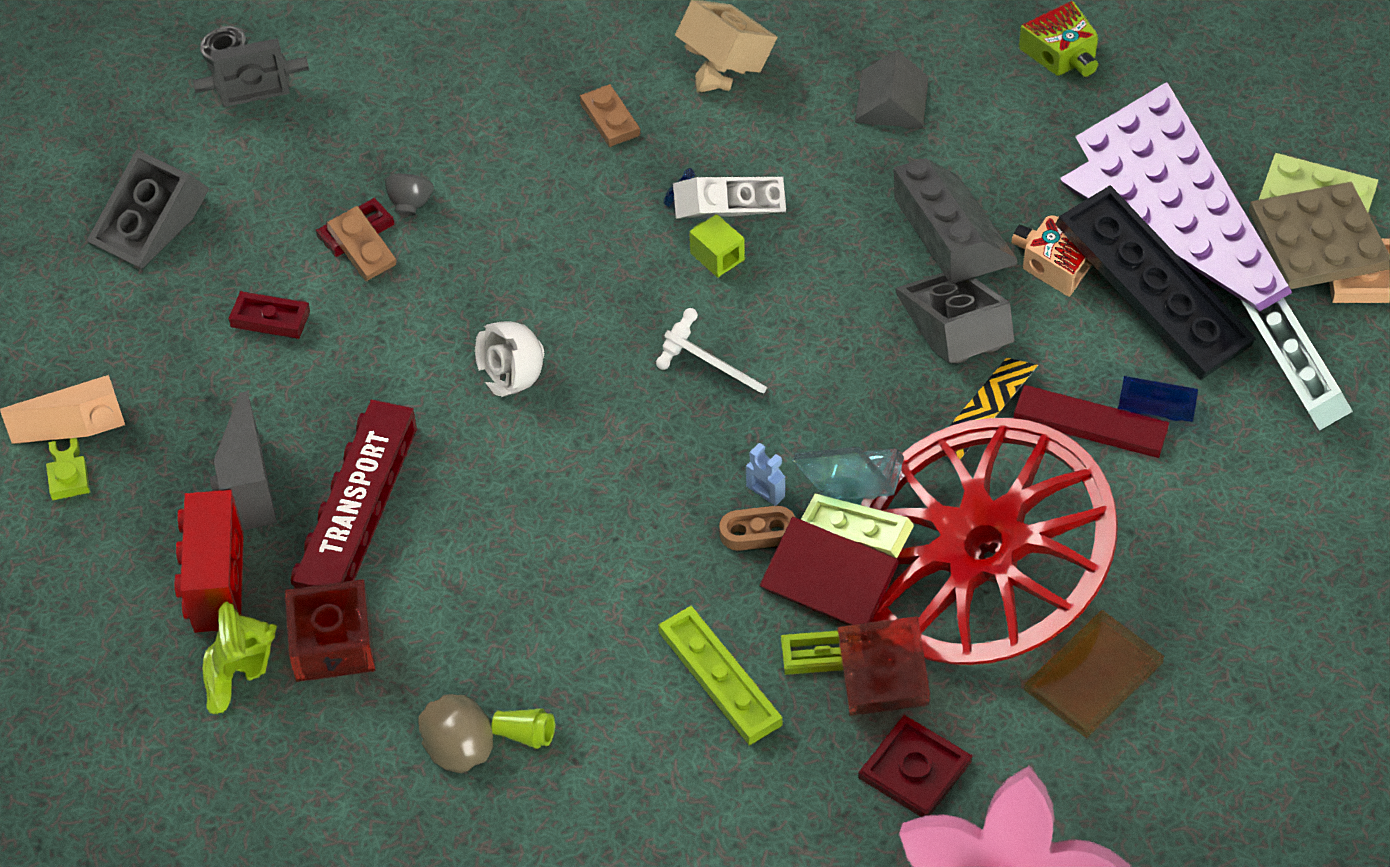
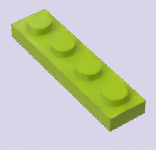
(720, 675)

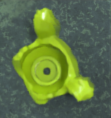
(239, 646)

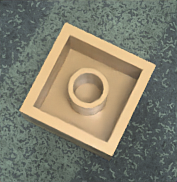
(725, 37)

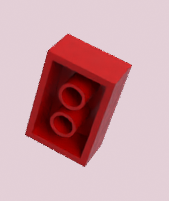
(209, 557)

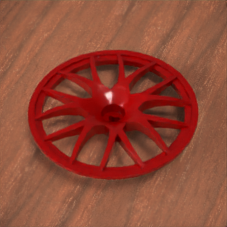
(999, 528)

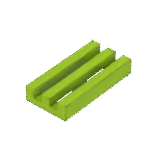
(812, 660)

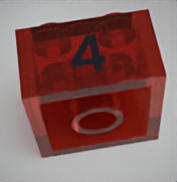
(329, 630)
(883, 666)

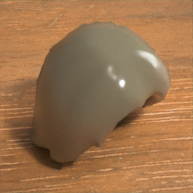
(456, 733)

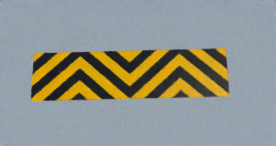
(995, 393)

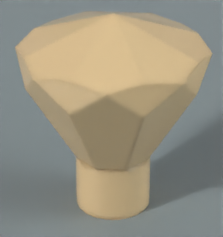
(710, 79)

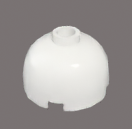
(509, 350)

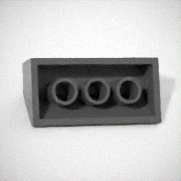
(949, 221)

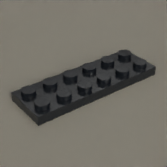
(1155, 282)

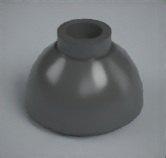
(408, 192)

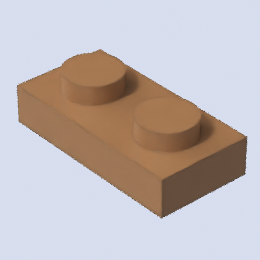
(609, 115)
(361, 243)

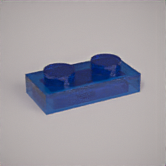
(1158, 399)

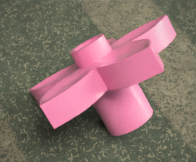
(1014, 834)

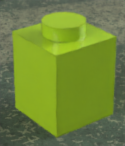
(717, 245)

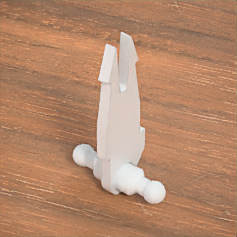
(678, 338)

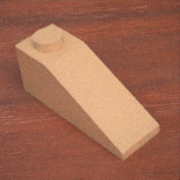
(65, 413)

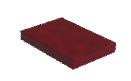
(829, 573)

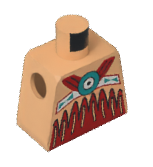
(1051, 256)

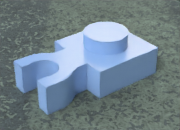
(765, 476)

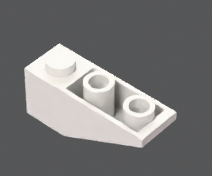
(728, 196)

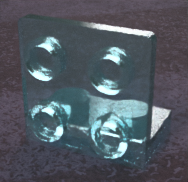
(852, 472)

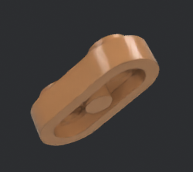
(756, 525)

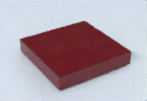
(915, 767)

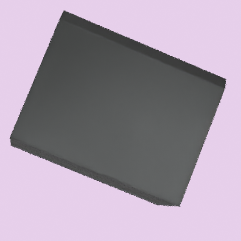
(892, 93)

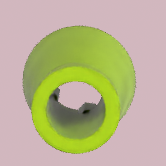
(528, 727)

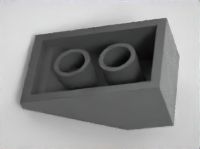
(147, 209)
(958, 317)
(243, 469)

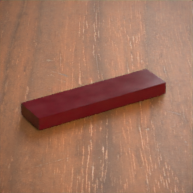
(1092, 421)

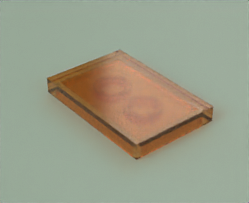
(1094, 673)

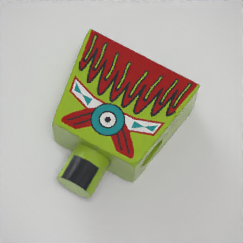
(1061, 41)

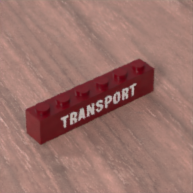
(357, 496)

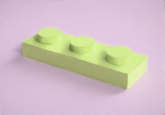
(859, 523)

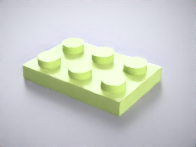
(1296, 175)

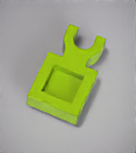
(68, 473)

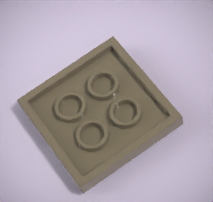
(1320, 235)

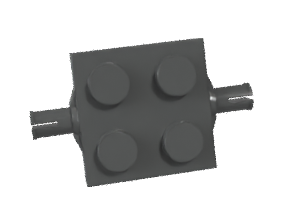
(250, 72)

